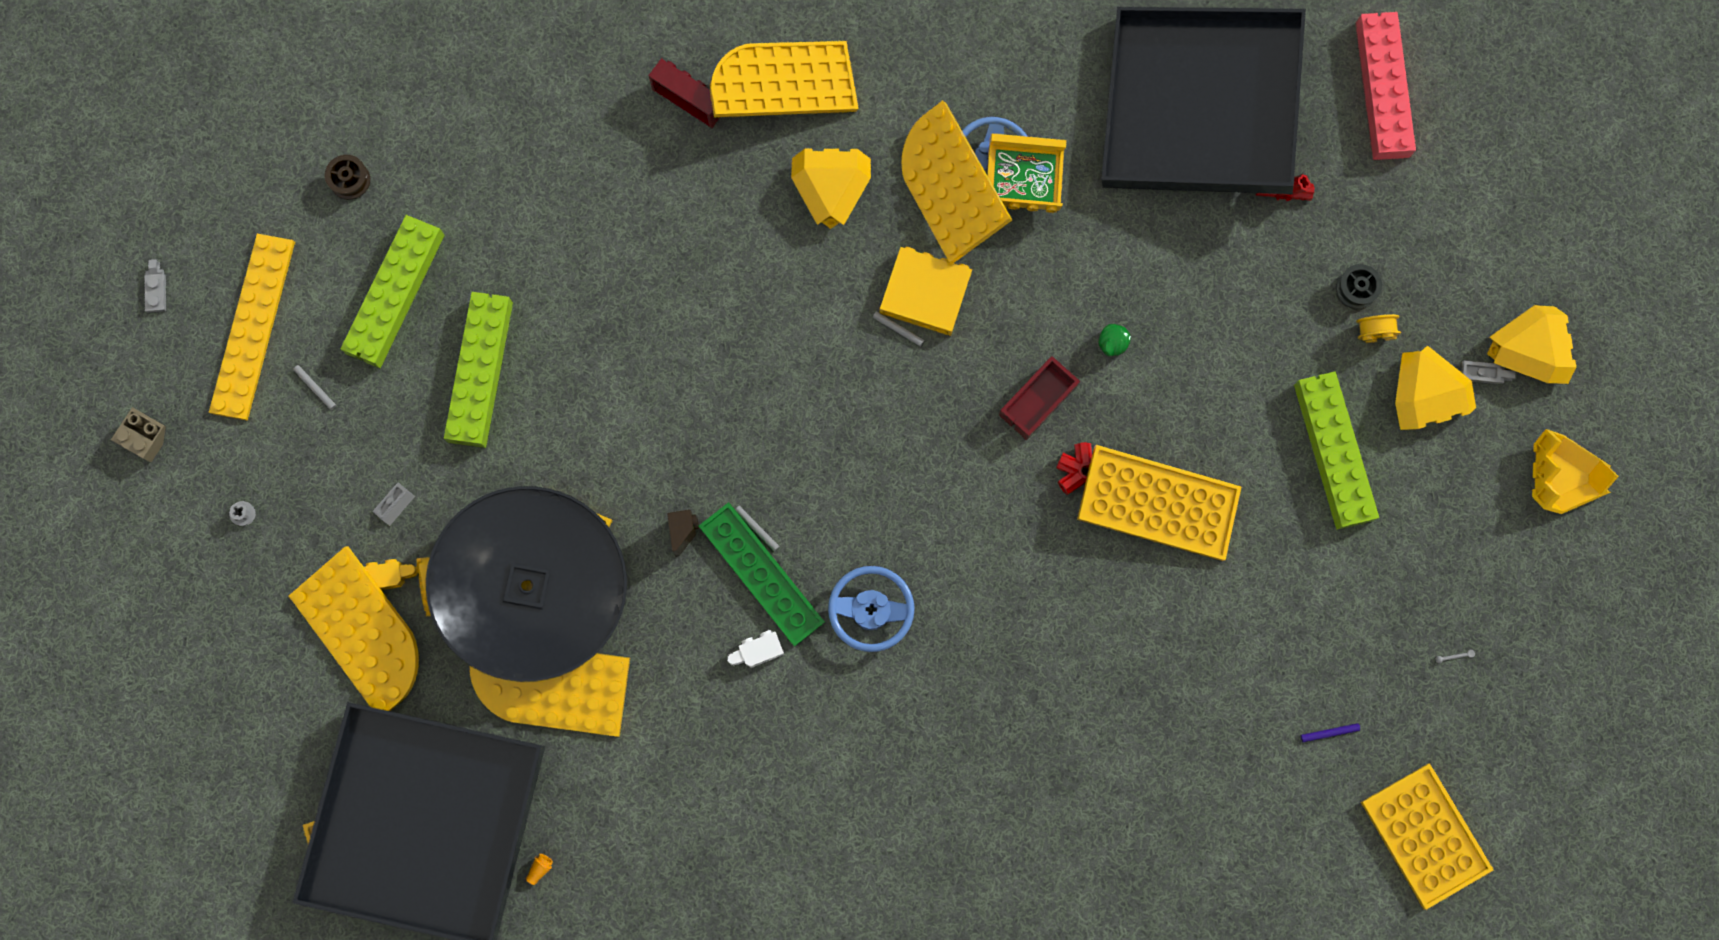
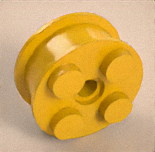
(1378, 327)

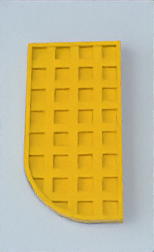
(784, 80)
(950, 184)
(360, 629)
(581, 700)

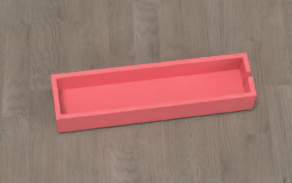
(1385, 86)

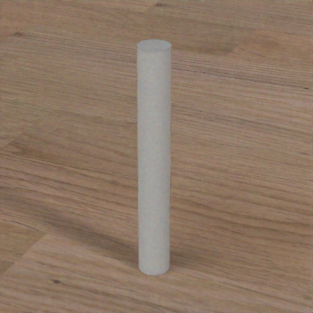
(897, 328)
(314, 387)
(757, 529)

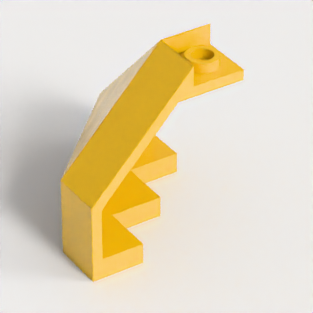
(831, 182)
(1536, 345)
(1431, 390)
(1567, 474)

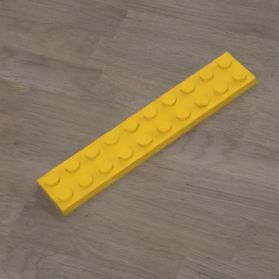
(252, 327)

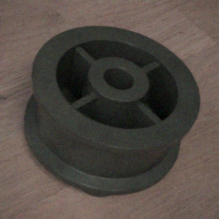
(1359, 286)

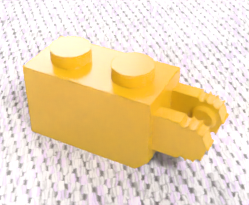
(391, 573)

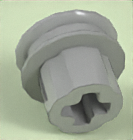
(248, 513)

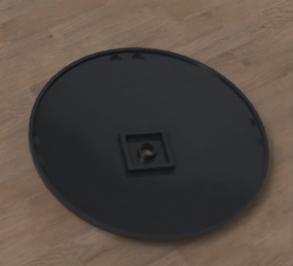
(516, 539)

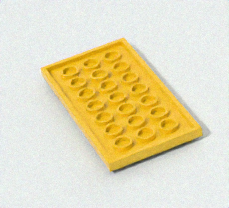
(1159, 503)

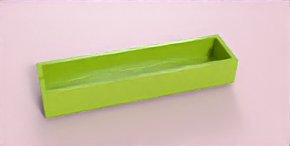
(392, 291)
(478, 370)
(1336, 450)

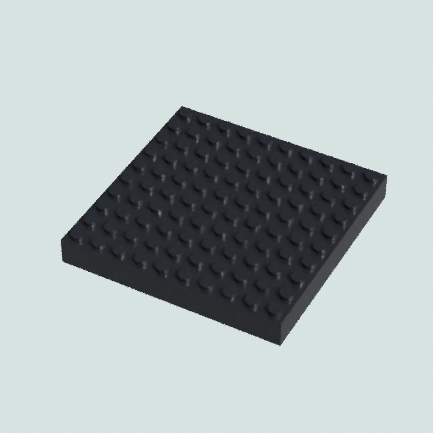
(1204, 99)
(419, 824)

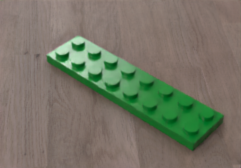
(761, 574)

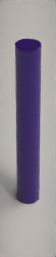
(1330, 732)

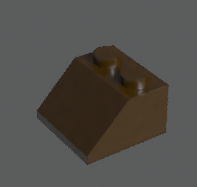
(682, 529)

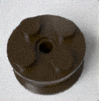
(347, 177)

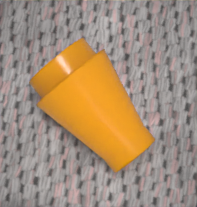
(539, 868)

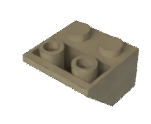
(140, 435)

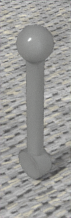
(1470, 654)

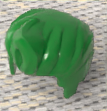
(1114, 340)

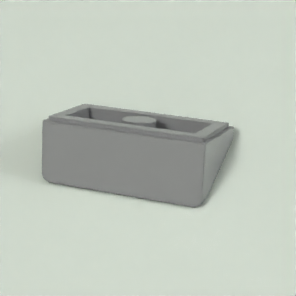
(393, 504)

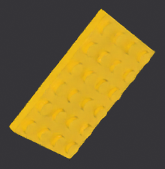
(1427, 836)

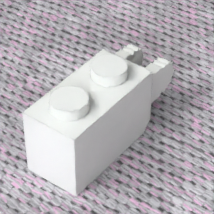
(758, 650)

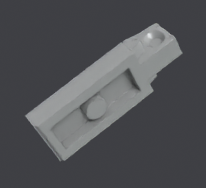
(155, 288)
(1486, 372)

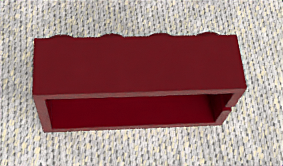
(683, 91)
(1039, 398)

